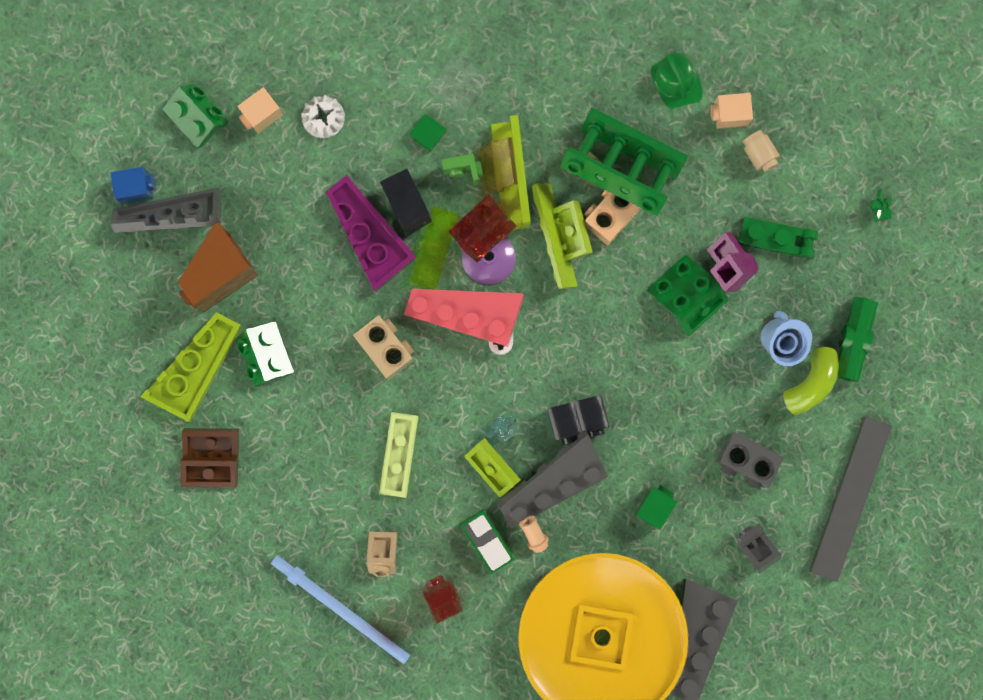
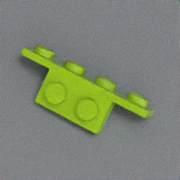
(563, 232)

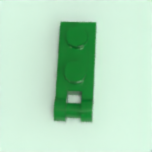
(777, 237)

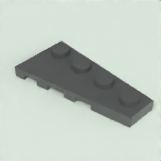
(181, 211)
(566, 475)
(706, 619)

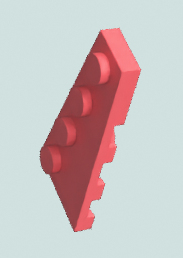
(473, 313)

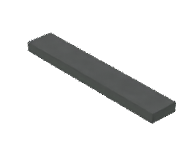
(850, 499)

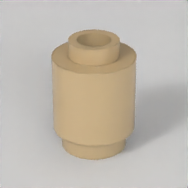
(761, 151)

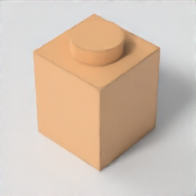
(732, 110)
(259, 111)

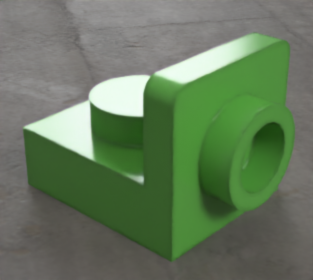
(459, 165)

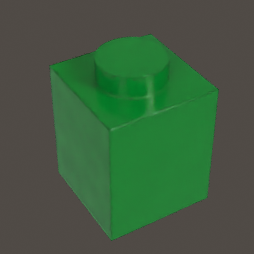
(656, 506)

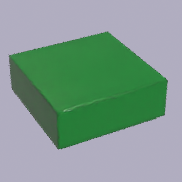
(427, 132)

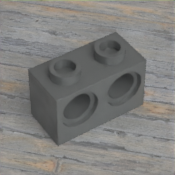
(751, 454)

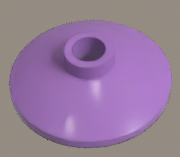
(495, 270)

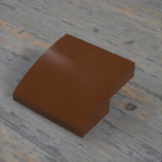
(209, 457)

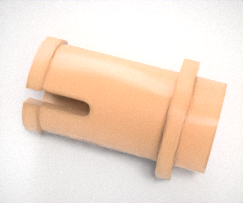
(536, 539)

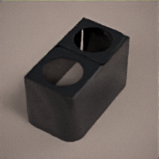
(406, 202)

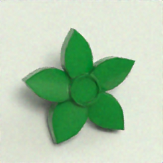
(881, 206)

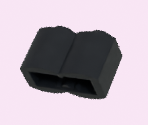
(574, 417)

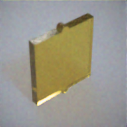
(497, 166)

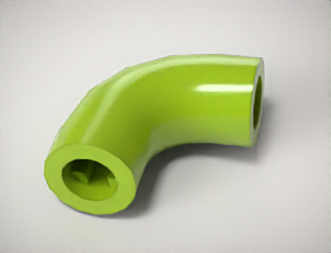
(817, 384)

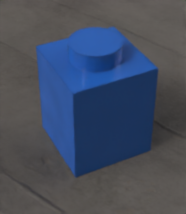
(132, 185)

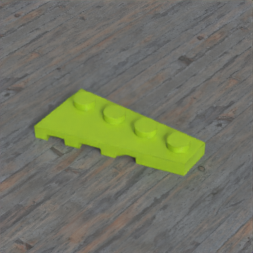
(188, 378)

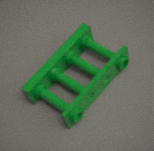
(632, 143)

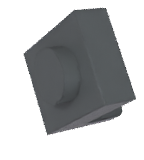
(758, 548)

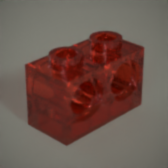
(482, 228)
(442, 598)

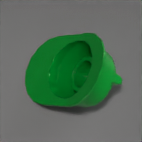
(676, 81)

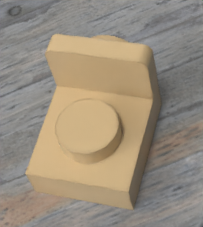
(382, 553)

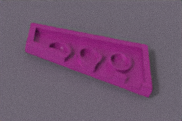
(372, 238)

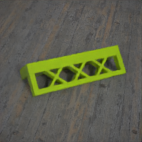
(514, 198)

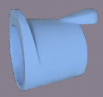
(786, 339)

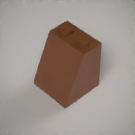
(215, 271)

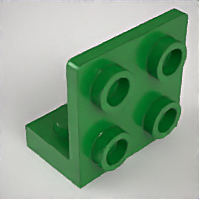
(688, 294)

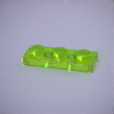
(434, 249)

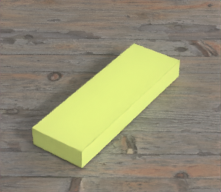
(398, 455)

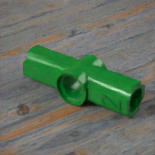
(856, 338)

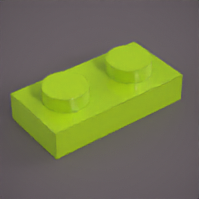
(492, 467)

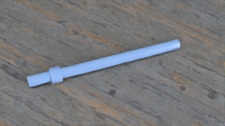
(297, 576)

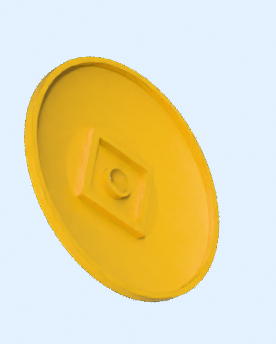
(610, 594)

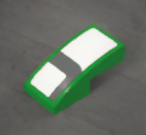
(487, 541)

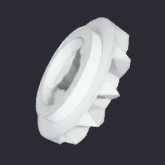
(317, 127)

